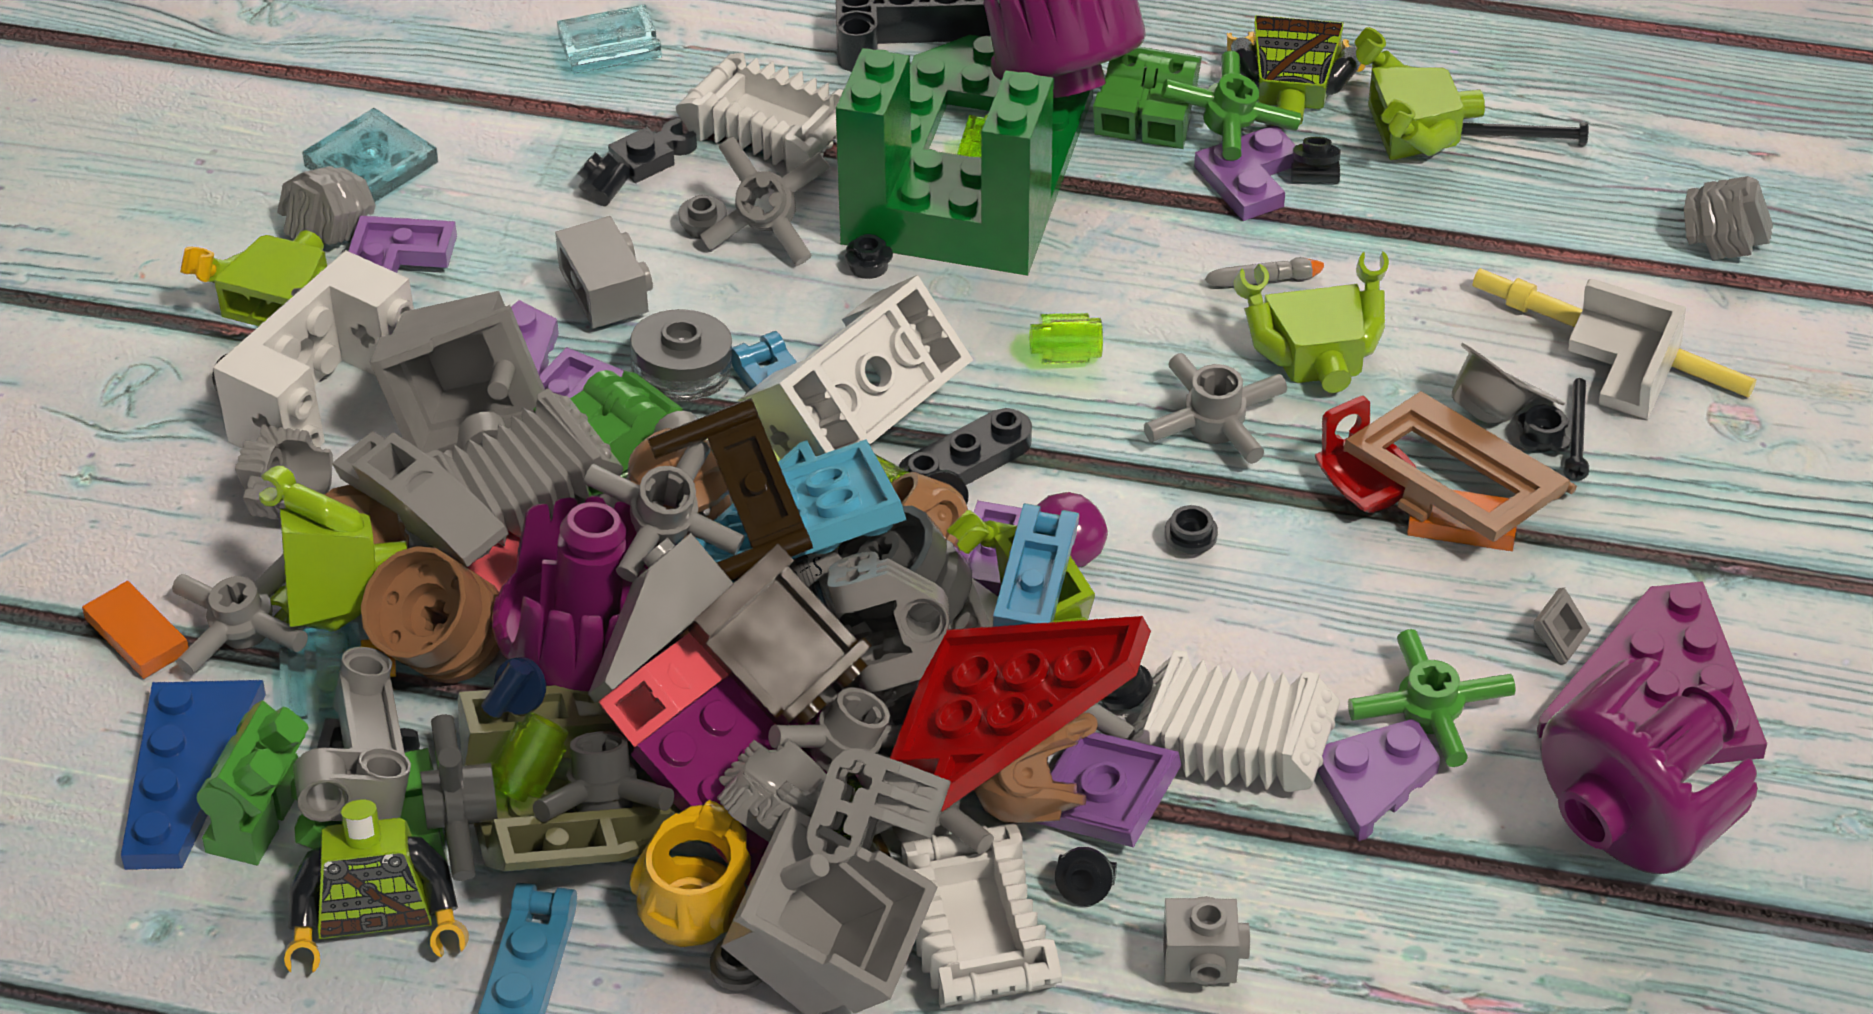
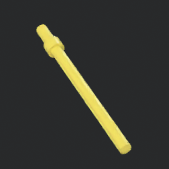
(1524, 296)

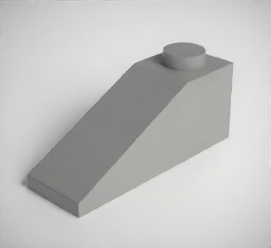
(658, 607)

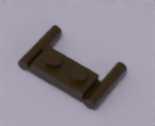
(751, 479)

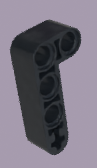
(904, 21)

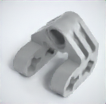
(899, 653)
(896, 797)

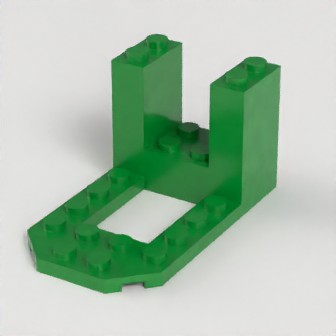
(942, 203)

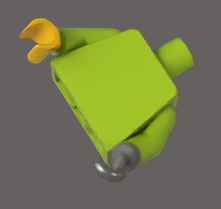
(261, 277)

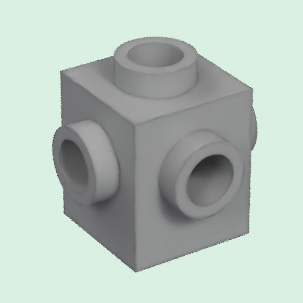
(1203, 940)

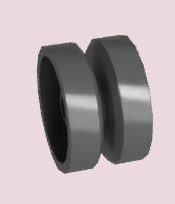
(924, 550)

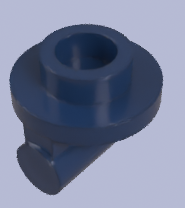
(516, 689)

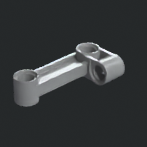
(373, 751)

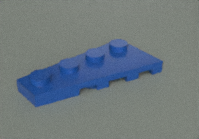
(179, 746)

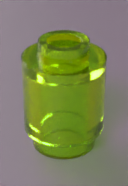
(1066, 338)
(529, 757)

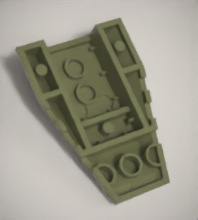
(572, 838)

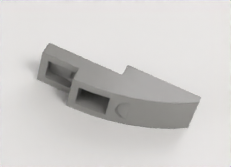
(423, 496)

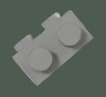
(603, 271)

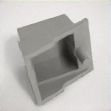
(454, 364)
(825, 928)

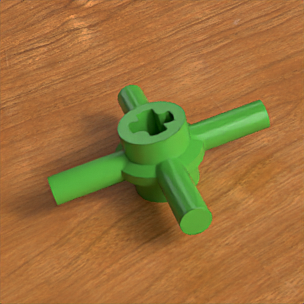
(1231, 105)
(1432, 697)

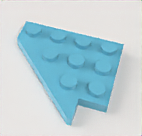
(836, 497)

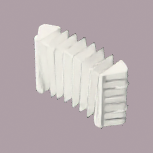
(762, 109)
(1239, 724)
(980, 925)

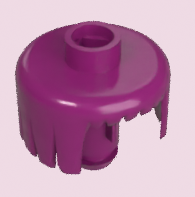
(1063, 39)
(566, 589)
(1627, 785)

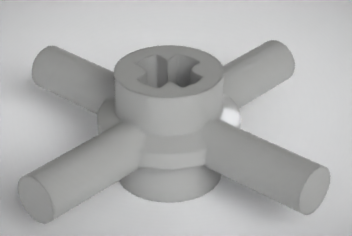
(237, 615)

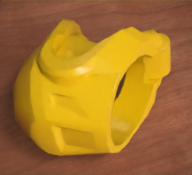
(690, 896)

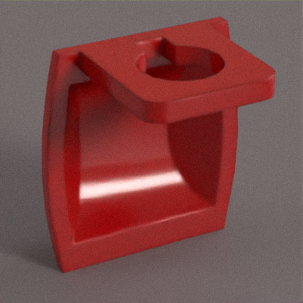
(1349, 475)

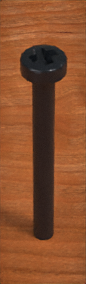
(1580, 133)
(1576, 467)

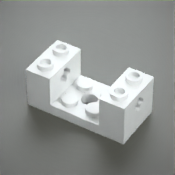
(327, 322)
(828, 392)

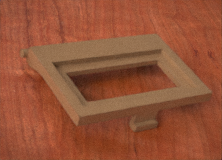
(1470, 443)

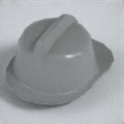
(1491, 392)

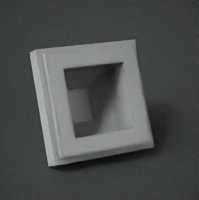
(1561, 626)

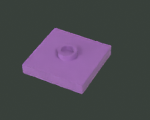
(1120, 785)

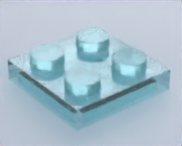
(374, 150)

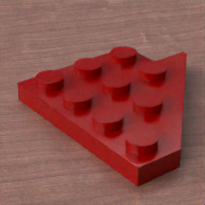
(1009, 689)

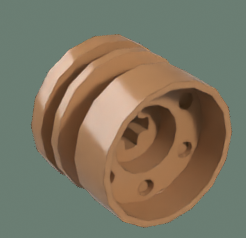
(431, 614)

